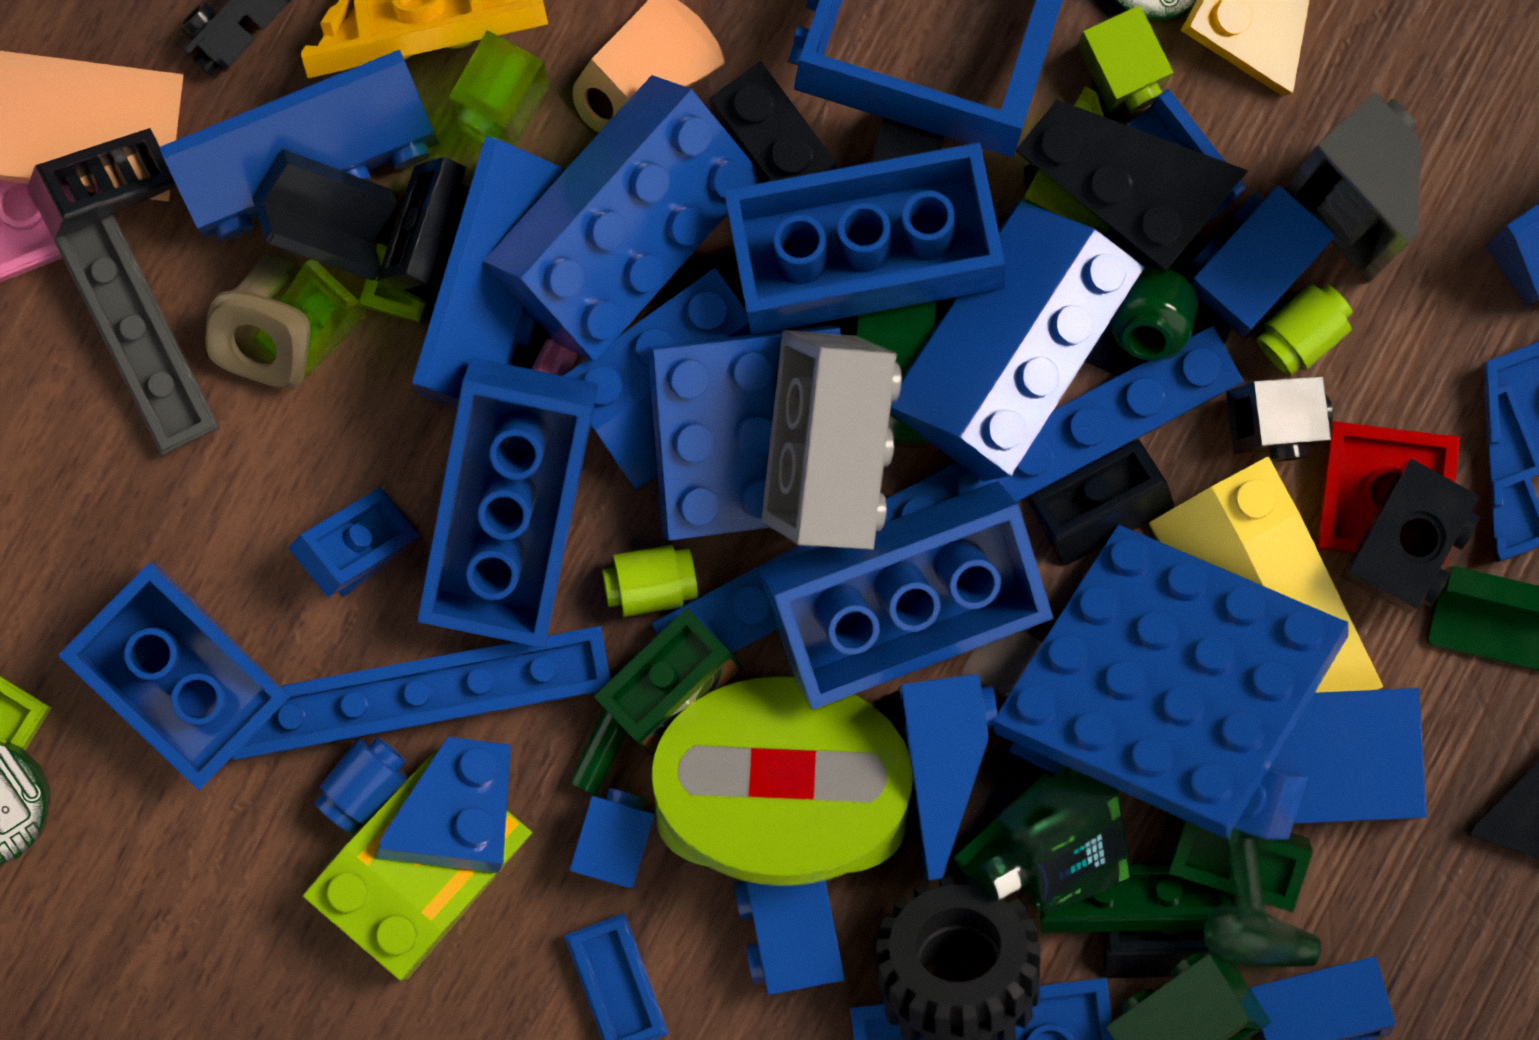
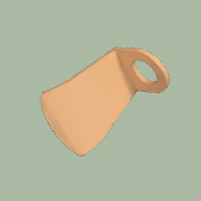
(657, 41)

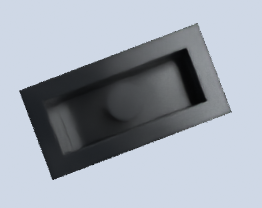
(769, 127)

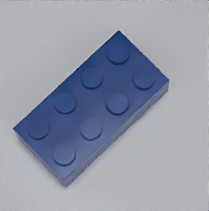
(622, 217)
(865, 238)
(507, 502)
(918, 598)

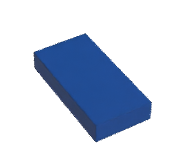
(616, 981)

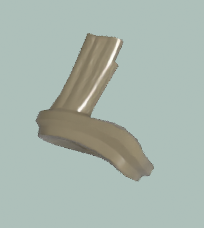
(252, 305)

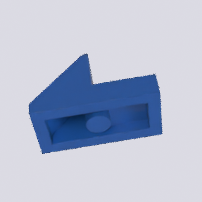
(354, 543)

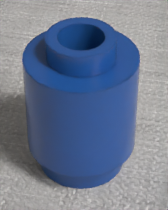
(361, 784)

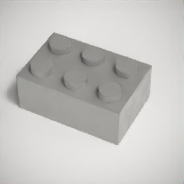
(830, 439)

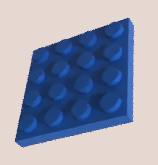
(1172, 680)

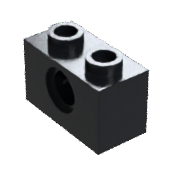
(1380, 560)

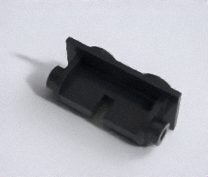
(217, 30)

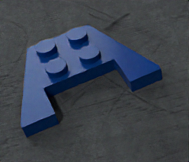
(1513, 449)

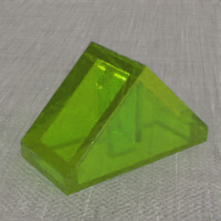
(329, 308)

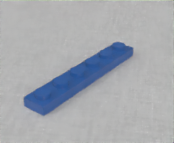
(433, 691)

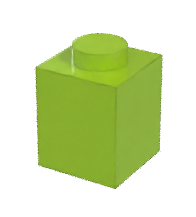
(1125, 60)

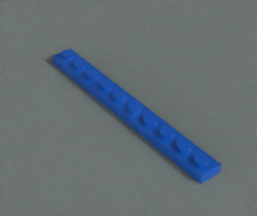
(1065, 444)

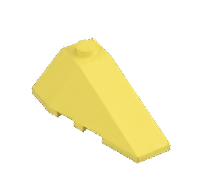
(1259, 534)

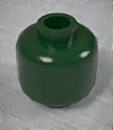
(1156, 315)

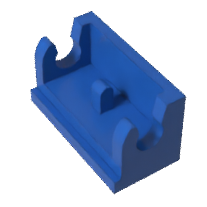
(1328, 1004)

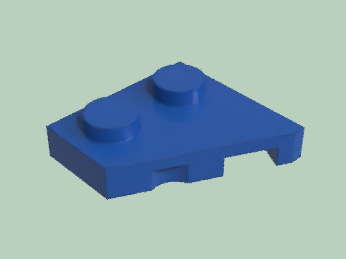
(455, 810)

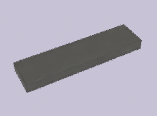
(137, 334)

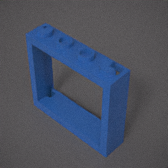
(917, 104)

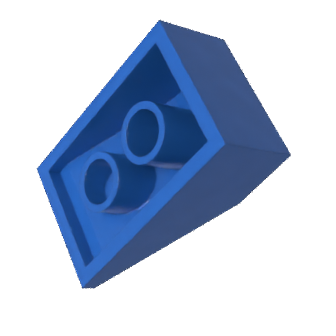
(174, 674)
(945, 740)

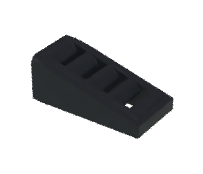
(84, 210)

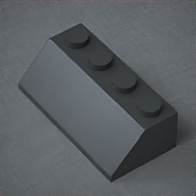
(1365, 184)

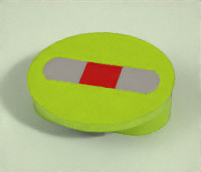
(781, 788)

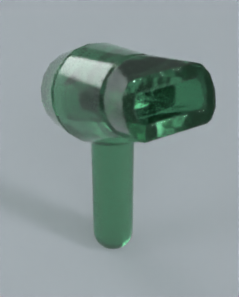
(1245, 930)

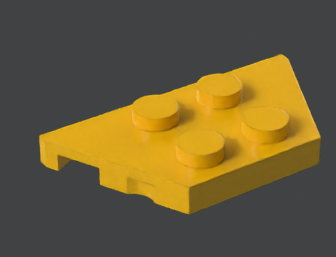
(373, 28)

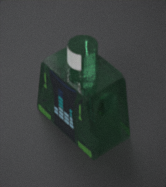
(1060, 844)

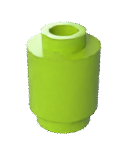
(1305, 329)
(650, 580)

